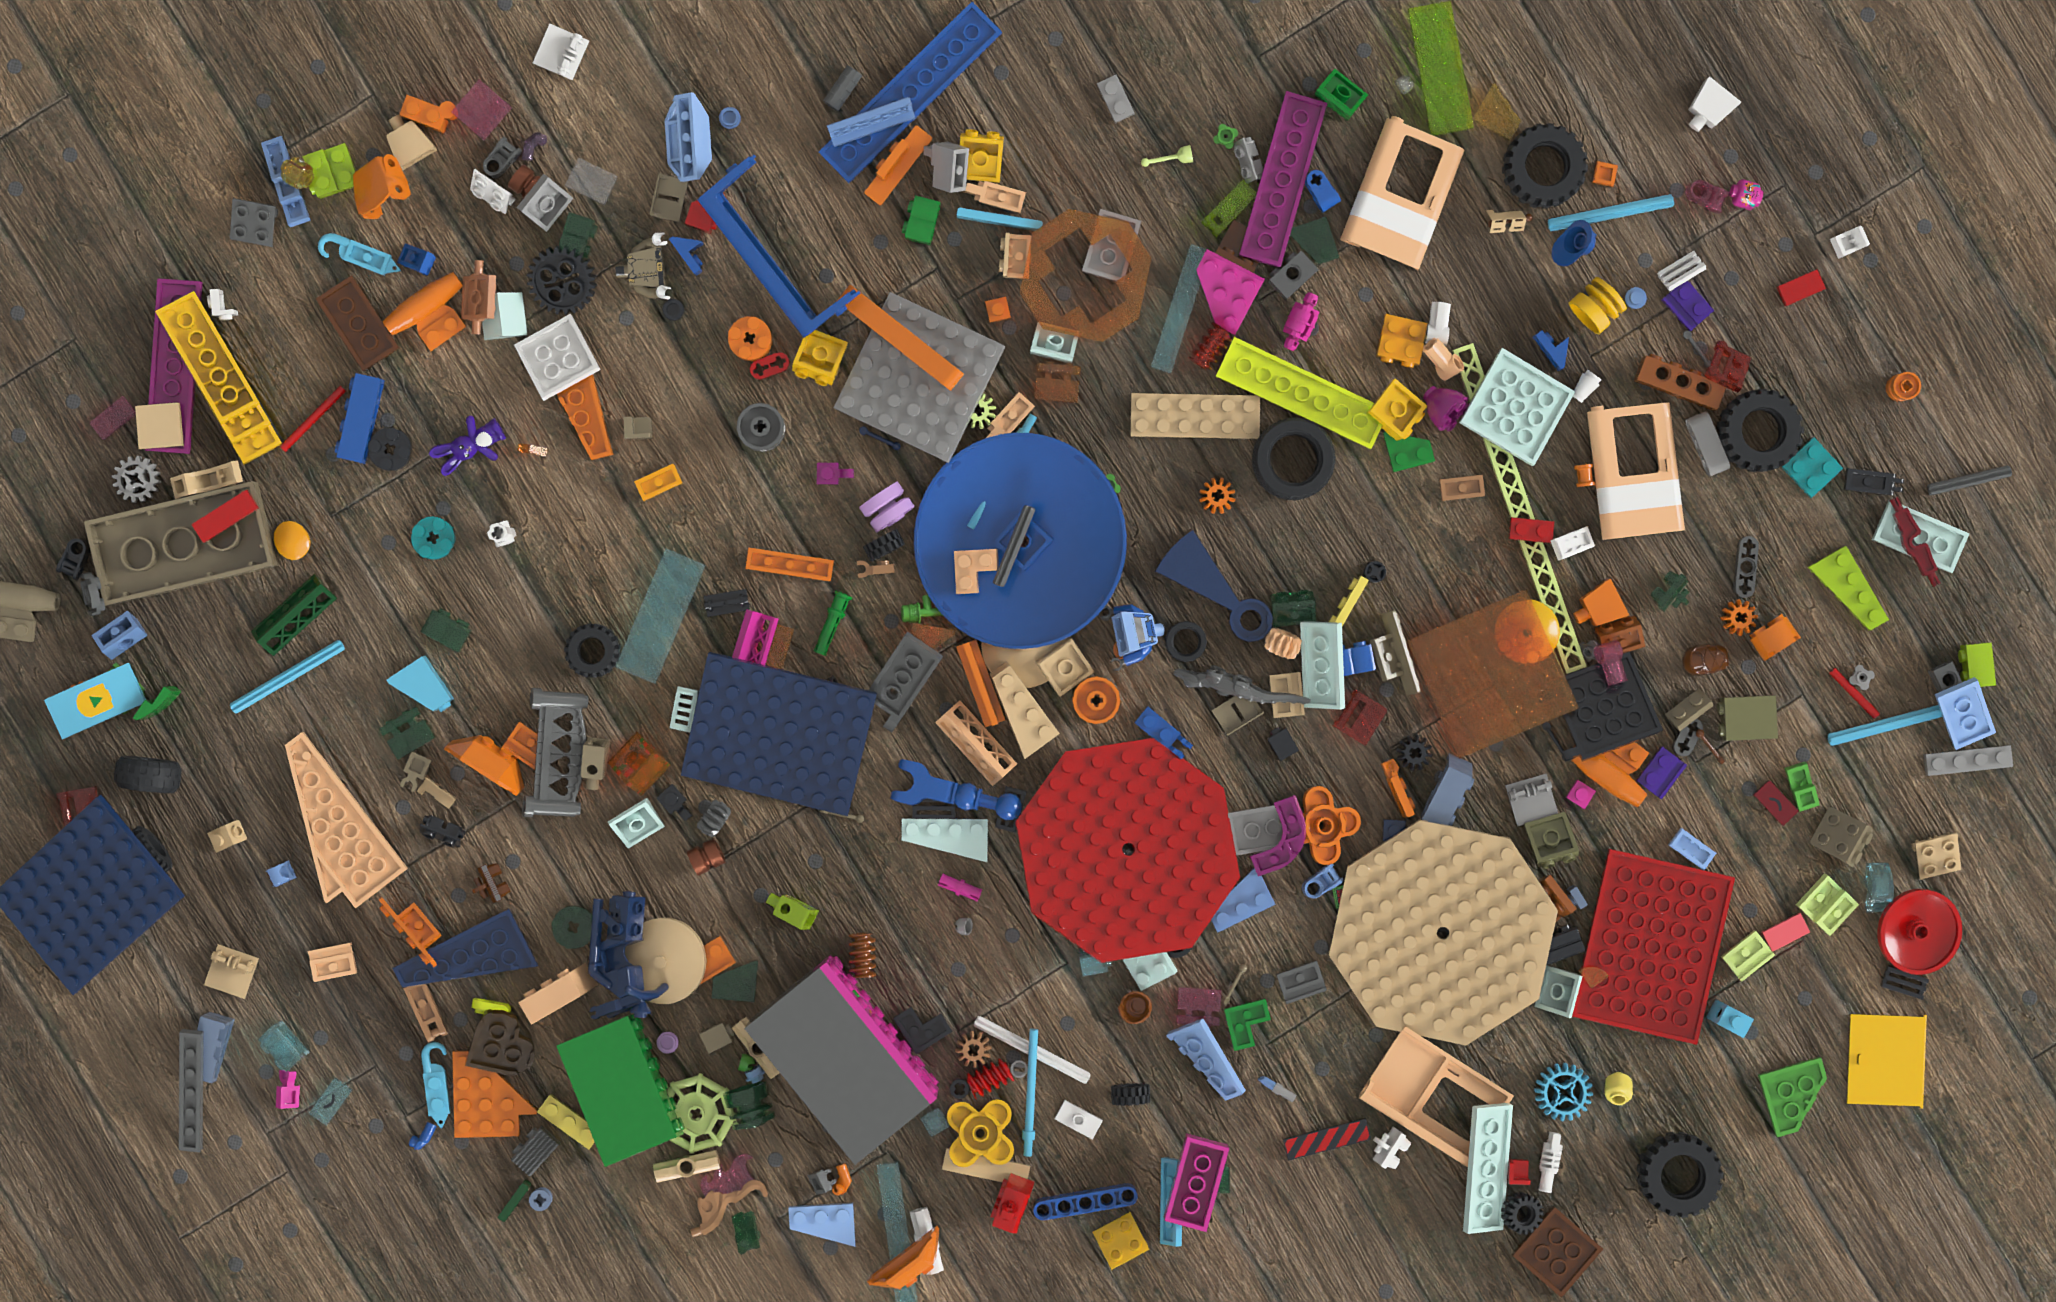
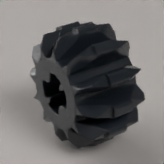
(1414, 760)

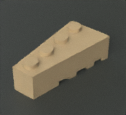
(1024, 714)

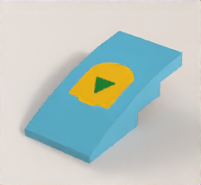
(95, 700)

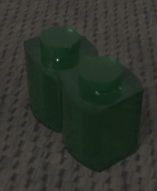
(577, 234)
(447, 630)

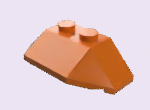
(489, 760)
(909, 1263)

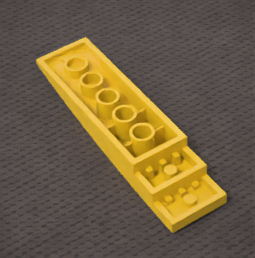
(218, 377)

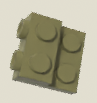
(1551, 840)

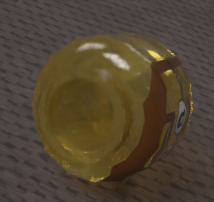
(297, 173)

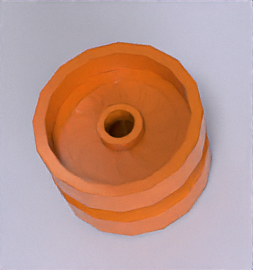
(1108, 703)

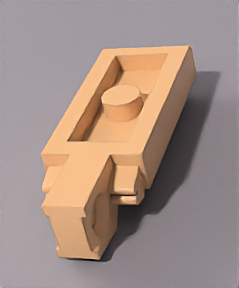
(997, 196)
(1010, 416)

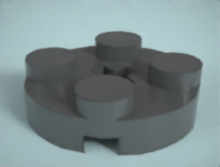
(90, 593)

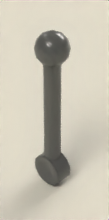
(1687, 335)

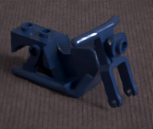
(608, 959)

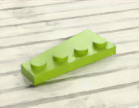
(1846, 581)

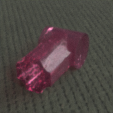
(1610, 657)

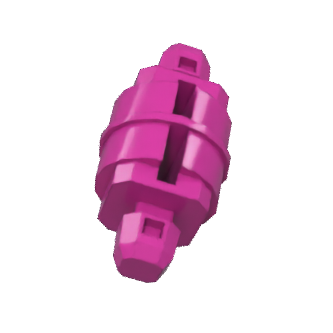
(1301, 321)

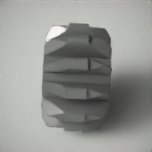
(714, 818)

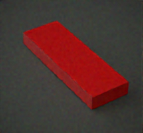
(225, 516)

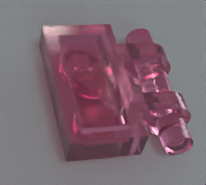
(1198, 999)

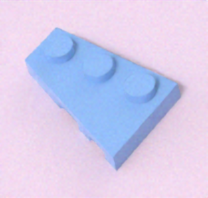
(825, 1221)

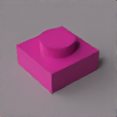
(1580, 794)

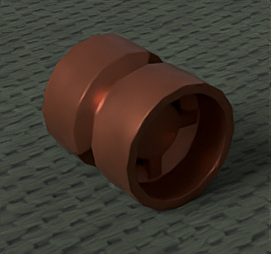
(523, 180)
(707, 856)

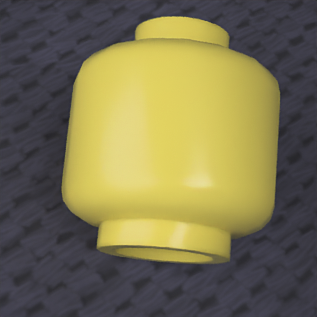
(1618, 1088)

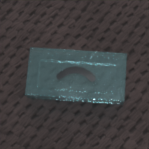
(330, 1101)

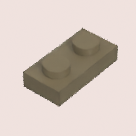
(1689, 709)

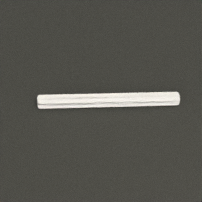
(1023, 1045)

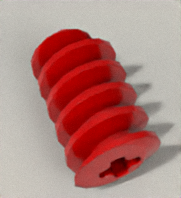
(989, 1077)

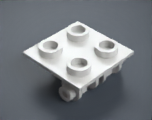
(561, 51)
(488, 190)

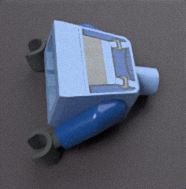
(1133, 633)

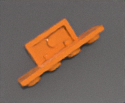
(897, 164)
(416, 926)

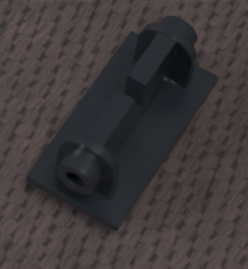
(726, 602)
(448, 836)

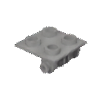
(1531, 799)

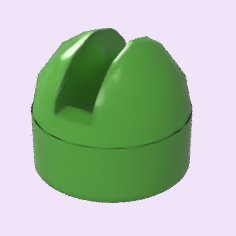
(745, 1063)

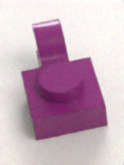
(830, 473)

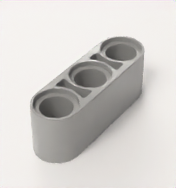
(1707, 443)

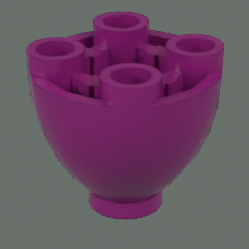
(1445, 407)

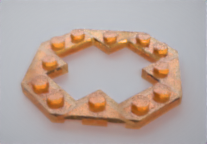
(1130, 285)

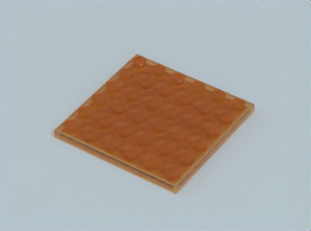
(1493, 674)

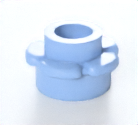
(755, 1074)

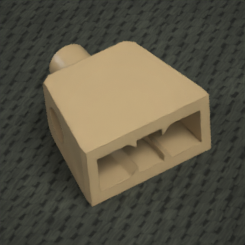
(408, 142)

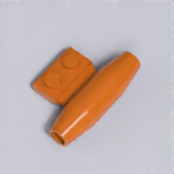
(428, 311)
(1613, 770)

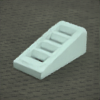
(687, 691)

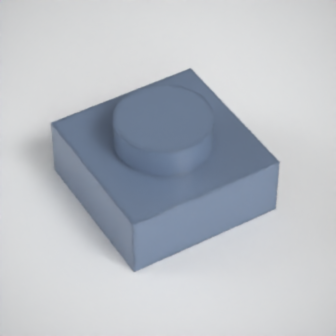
(1576, 897)

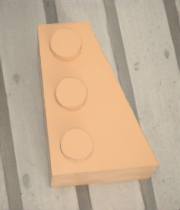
(557, 993)

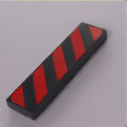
(1326, 1139)

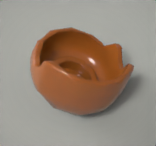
(1135, 1007)

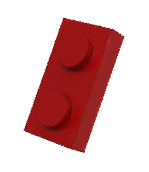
(1531, 530)

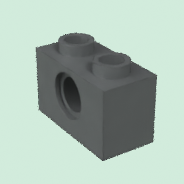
(1304, 269)

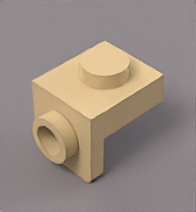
(227, 836)

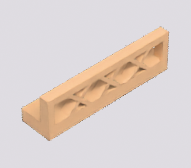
(973, 745)

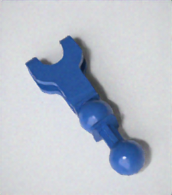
(964, 796)

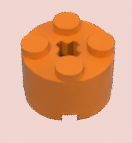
(738, 334)
(1775, 638)

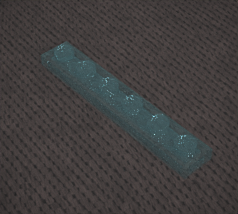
(1179, 311)

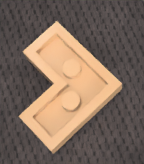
(967, 567)

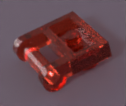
(1734, 369)
(1367, 720)
(82, 799)

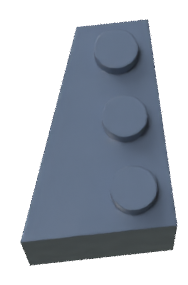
(1449, 791)
(215, 1040)

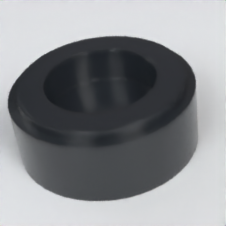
(673, 309)

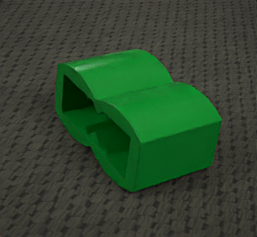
(922, 220)

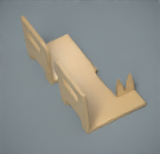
(1506, 215)
(440, 795)

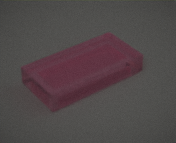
(113, 418)

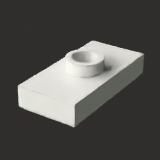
(1572, 543)
(1078, 1119)

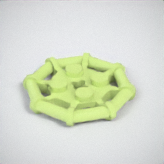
(708, 1110)

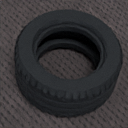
(1315, 436)

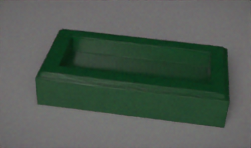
(513, 1202)

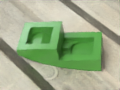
(1801, 786)

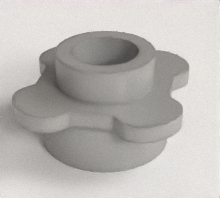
(1855, 678)

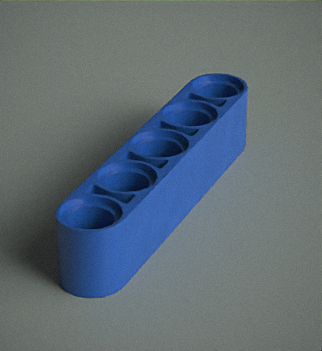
(1074, 1198)

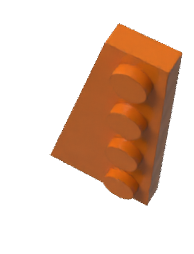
(586, 415)

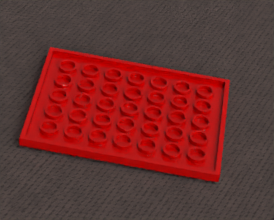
(1659, 944)

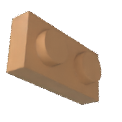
(1462, 487)

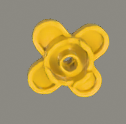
(992, 1121)

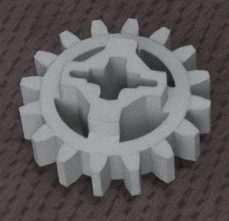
(140, 471)

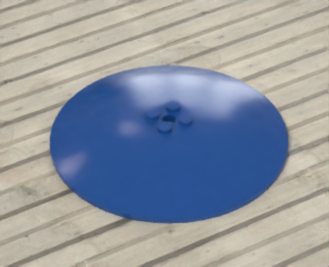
(1072, 547)

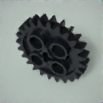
(554, 262)

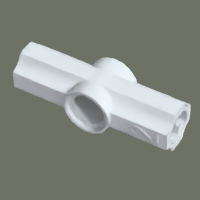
(501, 533)
(922, 1224)

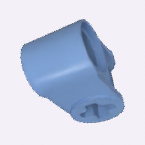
(1323, 881)

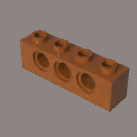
(1647, 376)

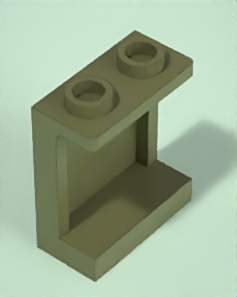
(1748, 718)

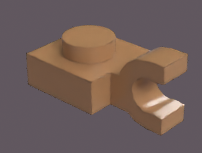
(882, 567)

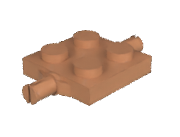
(478, 297)

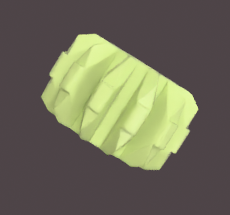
(982, 404)

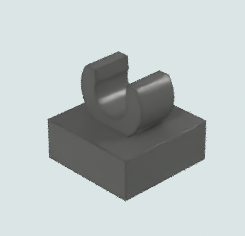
(820, 1182)

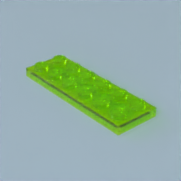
(1440, 68)

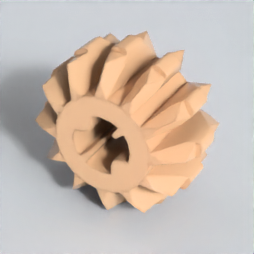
(1282, 643)

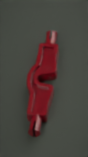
(1921, 552)

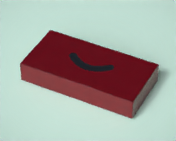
(1775, 802)

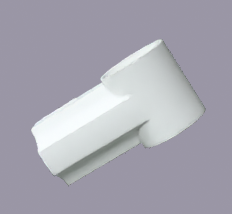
(1438, 322)

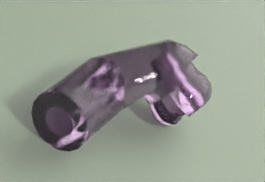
(531, 143)

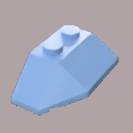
(687, 137)

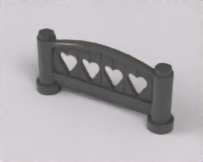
(544, 799)

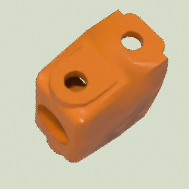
(377, 182)

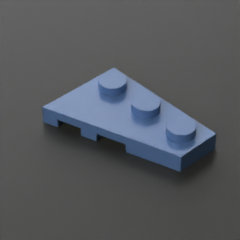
(1243, 901)

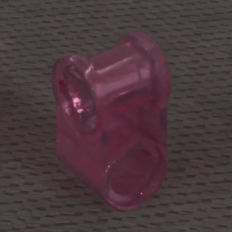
(1710, 198)

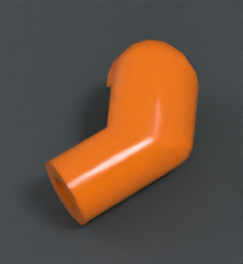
(843, 1181)

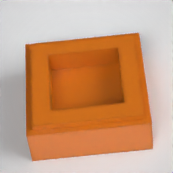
(1604, 174)

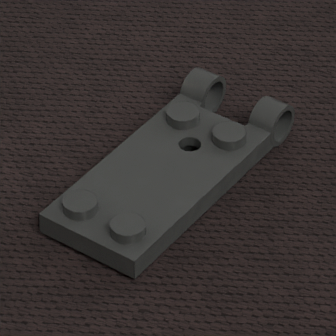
(907, 673)

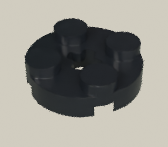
(401, 454)

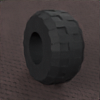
(147, 774)

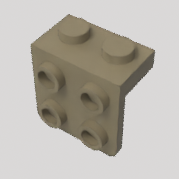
(1842, 836)

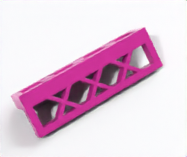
(751, 634)

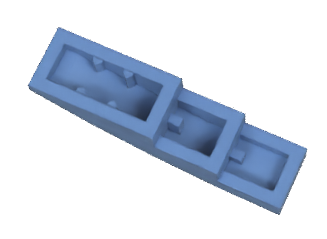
(290, 198)

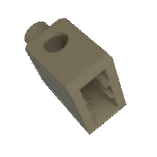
(594, 753)

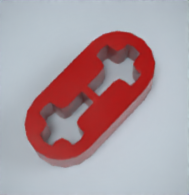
(771, 371)

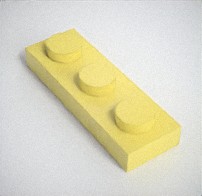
(1348, 603)
(567, 1120)

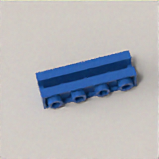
(360, 418)

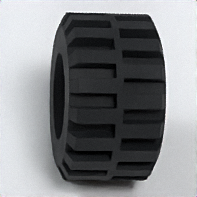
(573, 652)
(154, 847)

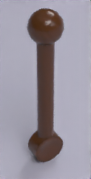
(1529, 217)
(1700, 733)

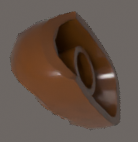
(1705, 659)

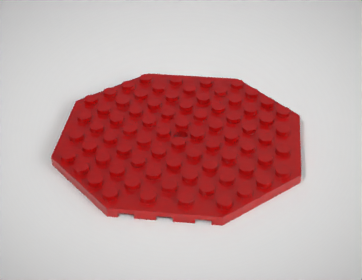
(1076, 862)

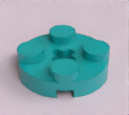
(426, 548)

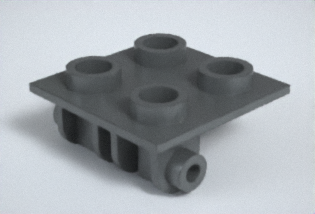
(253, 222)

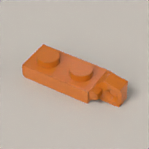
(1398, 788)

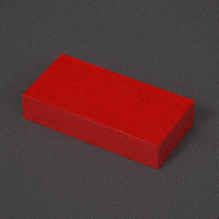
(1801, 287)

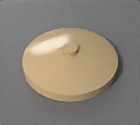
(1021, 661)
(669, 955)

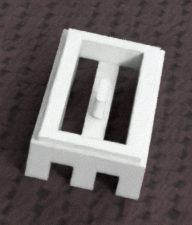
(1679, 268)

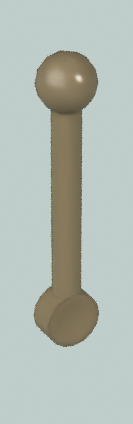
(859, 818)
(1225, 999)

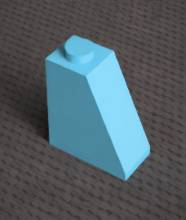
(422, 684)

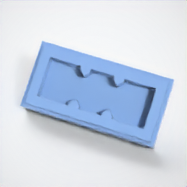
(1692, 849)

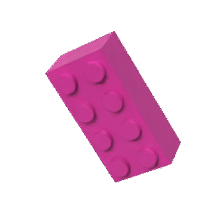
(1196, 1182)

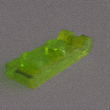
(1230, 207)

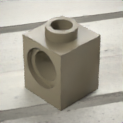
(717, 1036)

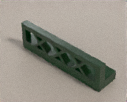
(290, 611)

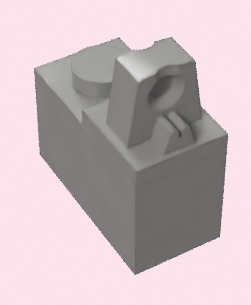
(949, 165)

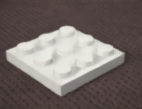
(557, 357)

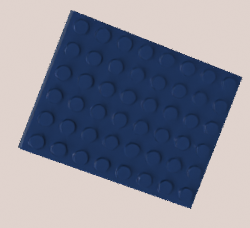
(778, 733)
(88, 895)

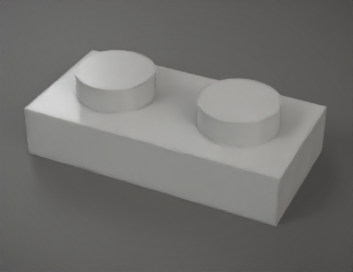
(1115, 98)

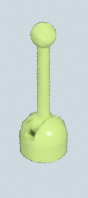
(1183, 155)

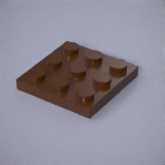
(1557, 1251)

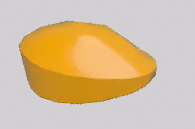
(291, 540)

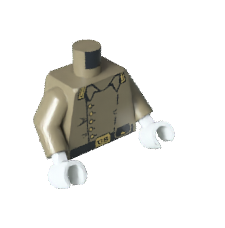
(646, 268)

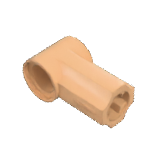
(1445, 363)

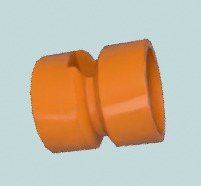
(1903, 386)

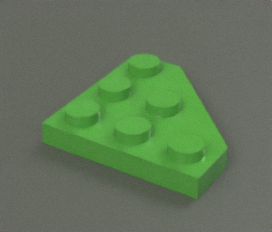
(1791, 1093)

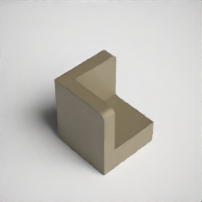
(637, 428)

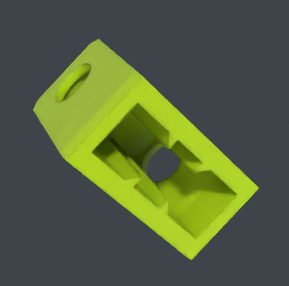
(800, 914)

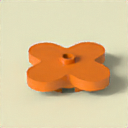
(1336, 822)

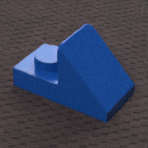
(685, 248)
(416, 259)
(1555, 354)

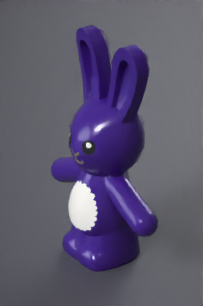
(465, 446)

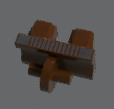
(495, 891)

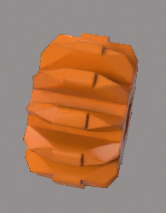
(1220, 502)
(1738, 626)

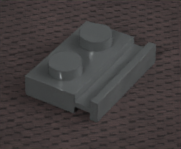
(1301, 982)

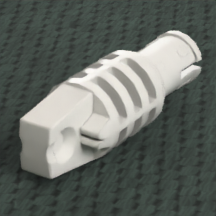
(1550, 1161)

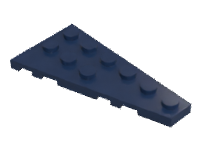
(481, 950)

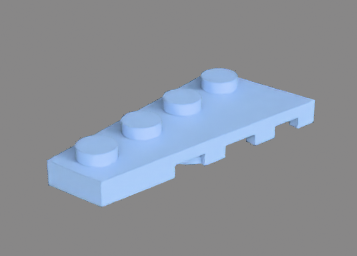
(1202, 1048)

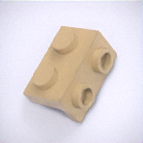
(1015, 255)

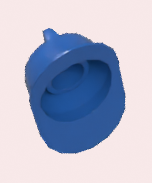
(1573, 243)

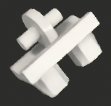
(1388, 1147)

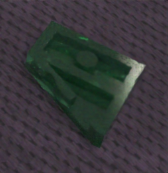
(1316, 240)
(736, 984)

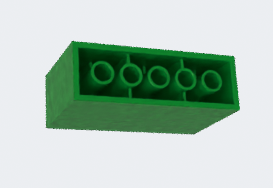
(620, 1089)

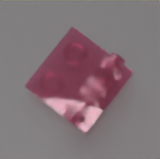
(481, 109)

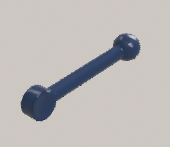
(864, 431)

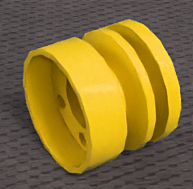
(1602, 301)

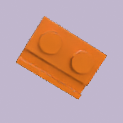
(523, 744)
(717, 958)

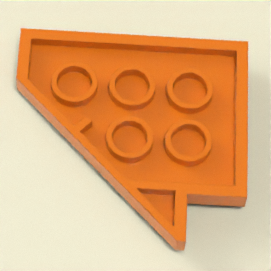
(485, 1102)

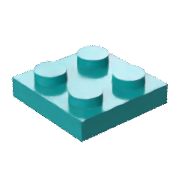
(1812, 467)

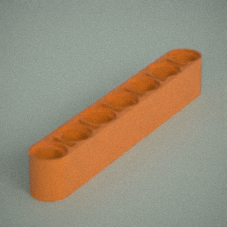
(903, 340)

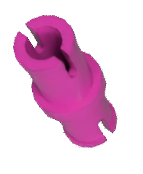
(960, 887)

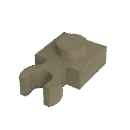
(416, 767)

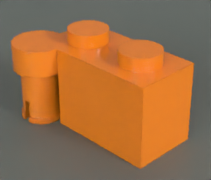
(427, 113)

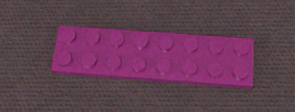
(1283, 179)
(169, 375)

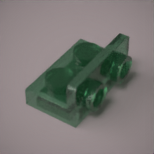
(1293, 608)

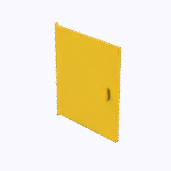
(1888, 1060)

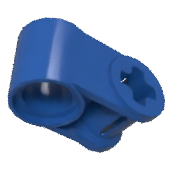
(1323, 195)

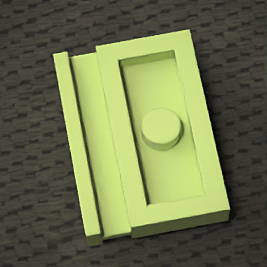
(1747, 955)

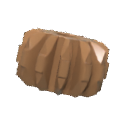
(981, 1049)

